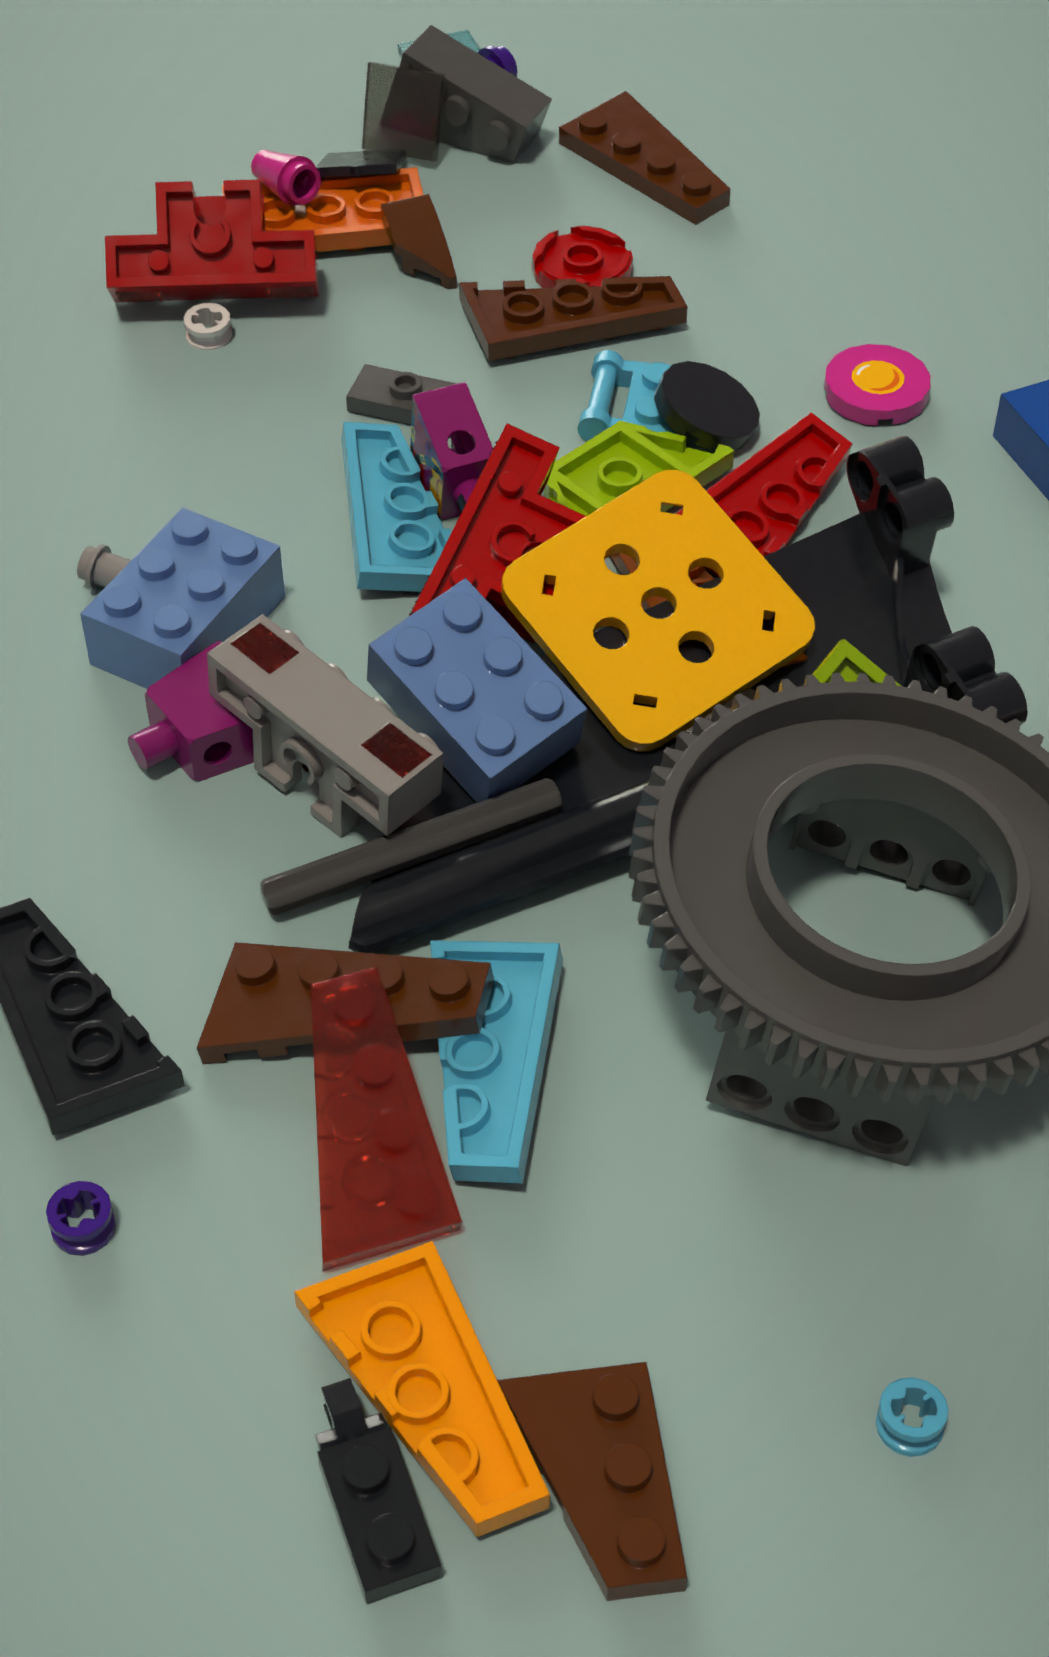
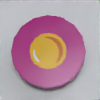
(877, 384)

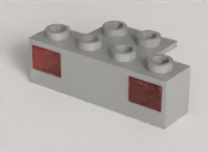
(321, 722)

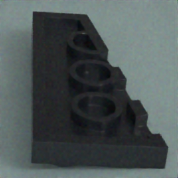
(68, 1028)

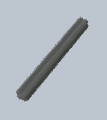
(410, 846)

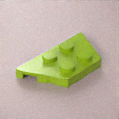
(624, 458)

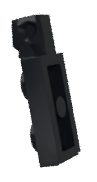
(373, 1498)

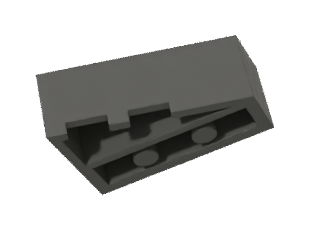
(481, 103)

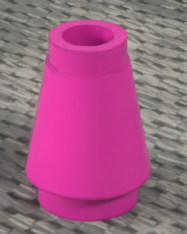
(287, 176)

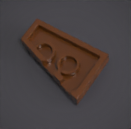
(608, 1470)

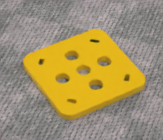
(650, 663)

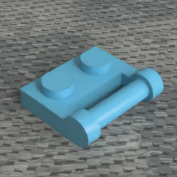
(642, 380)

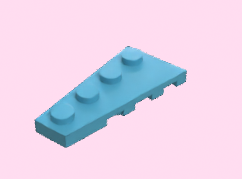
(389, 511)
(498, 1073)

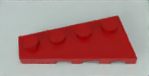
(781, 483)

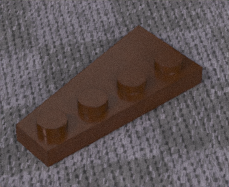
(572, 313)
(268, 997)

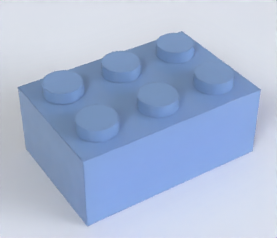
(180, 596)
(475, 692)

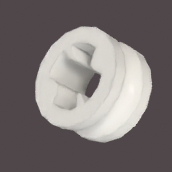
(203, 316)

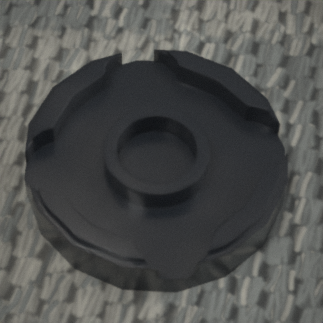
(706, 405)

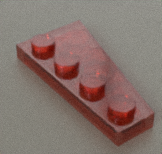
(374, 1141)

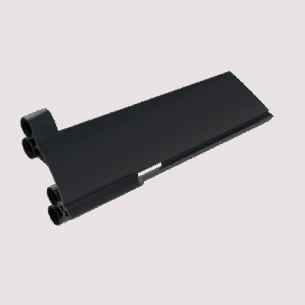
(862, 585)

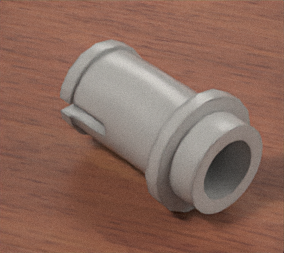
(99, 566)

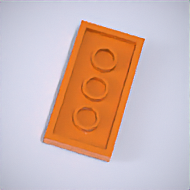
(344, 210)

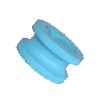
(904, 1438)

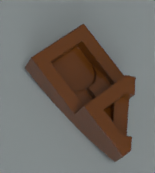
(419, 238)

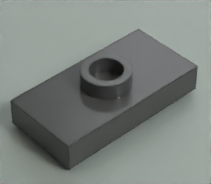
(388, 393)

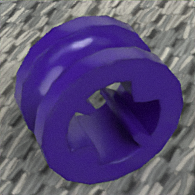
(71, 1202)

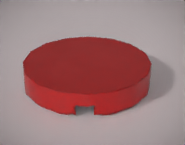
(582, 255)

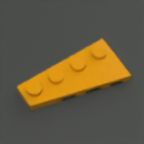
(426, 1372)

